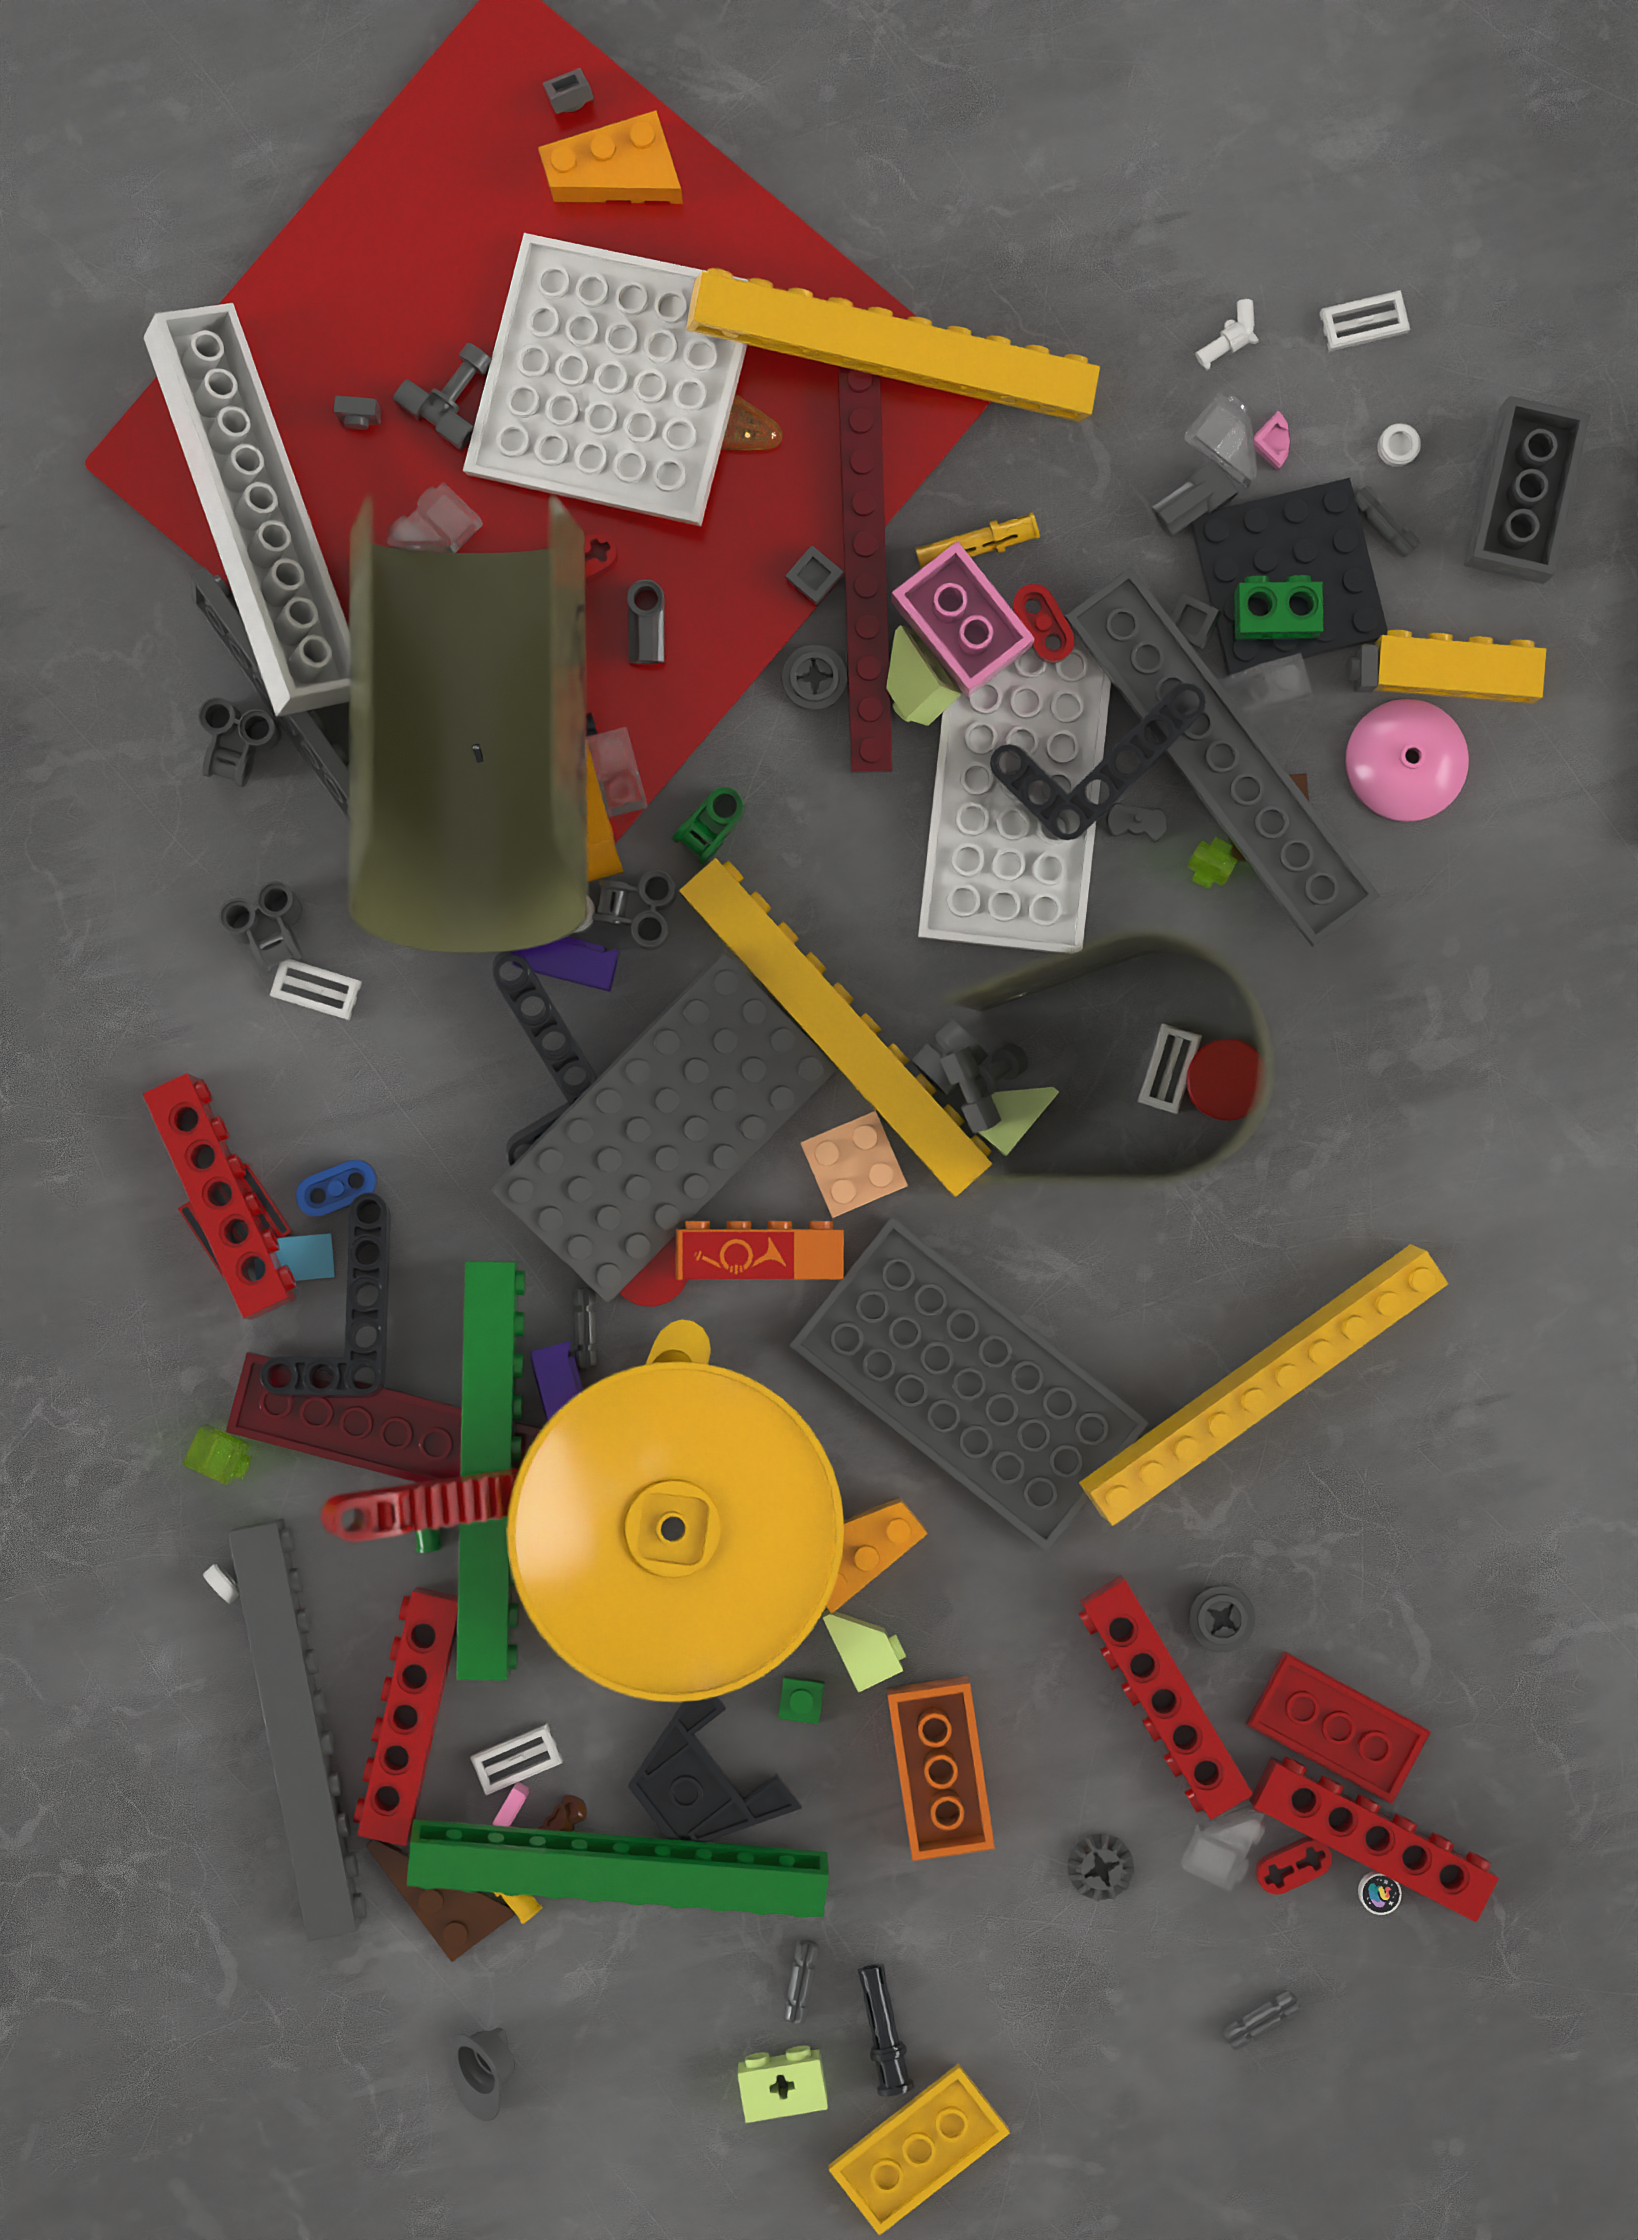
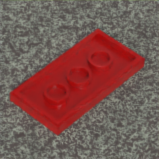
(1338, 1727)

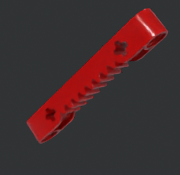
(420, 1505)

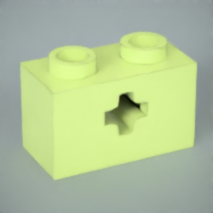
(762, 2094)

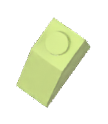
(918, 680)
(1018, 1113)
(864, 1649)

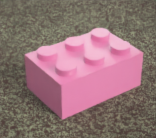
(962, 619)

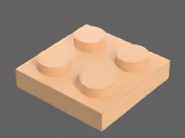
(854, 1164)

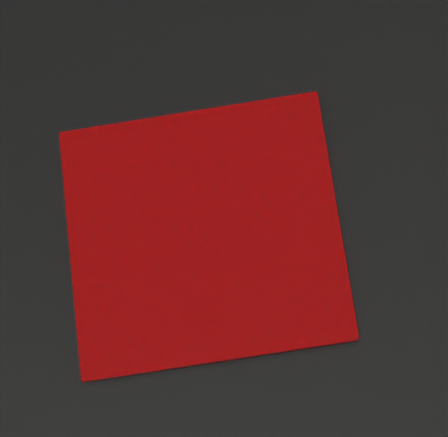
(417, 256)

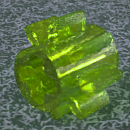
(1211, 863)

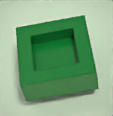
(801, 1700)

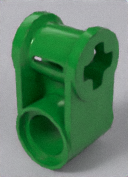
(709, 825)

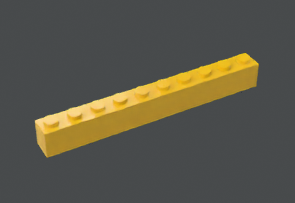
(892, 346)
(835, 1027)
(1263, 1383)

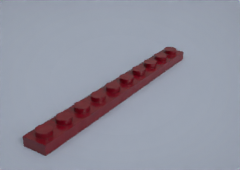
(865, 571)

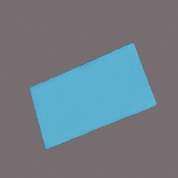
(305, 1256)

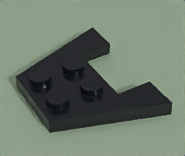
(690, 1791)

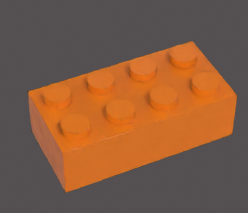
(940, 1768)

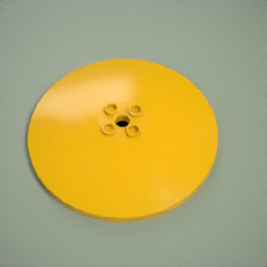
(753, 1547)

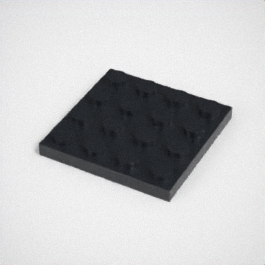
(1284, 536)

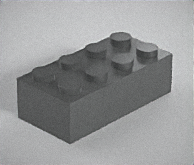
(1526, 490)

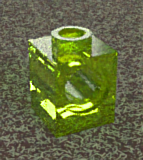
(218, 1455)

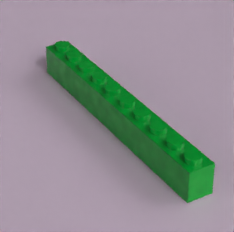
(489, 1446)
(617, 1869)

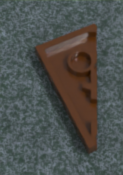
(450, 1915)

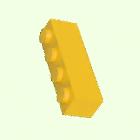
(1460, 668)

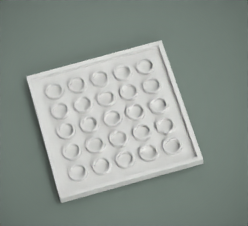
(604, 385)

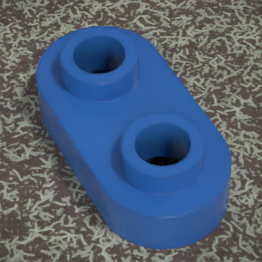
(337, 1187)

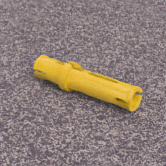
(984, 540)

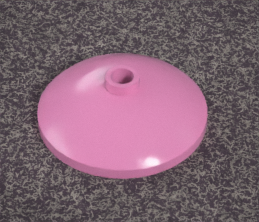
(1383, 775)

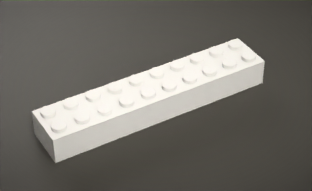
(253, 506)

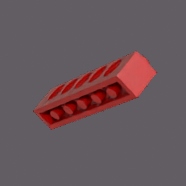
(167, 1106)
(1226, 1785)
(395, 1822)
(1464, 1894)

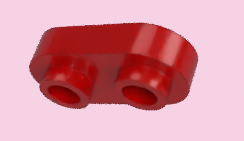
(1045, 623)

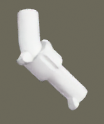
(1232, 337)

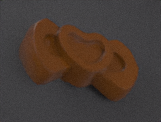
(566, 1814)

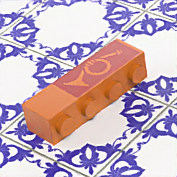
(759, 1253)

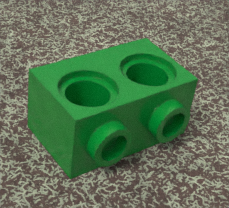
(1280, 620)

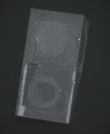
(437, 525)
(617, 772)
(1221, 1846)

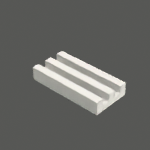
(1331, 329)
(349, 999)
(1159, 1102)
(548, 1745)

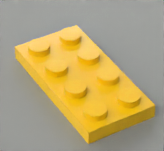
(918, 2149)

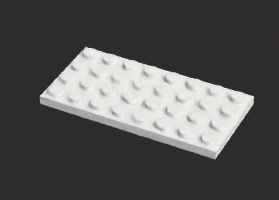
(989, 859)

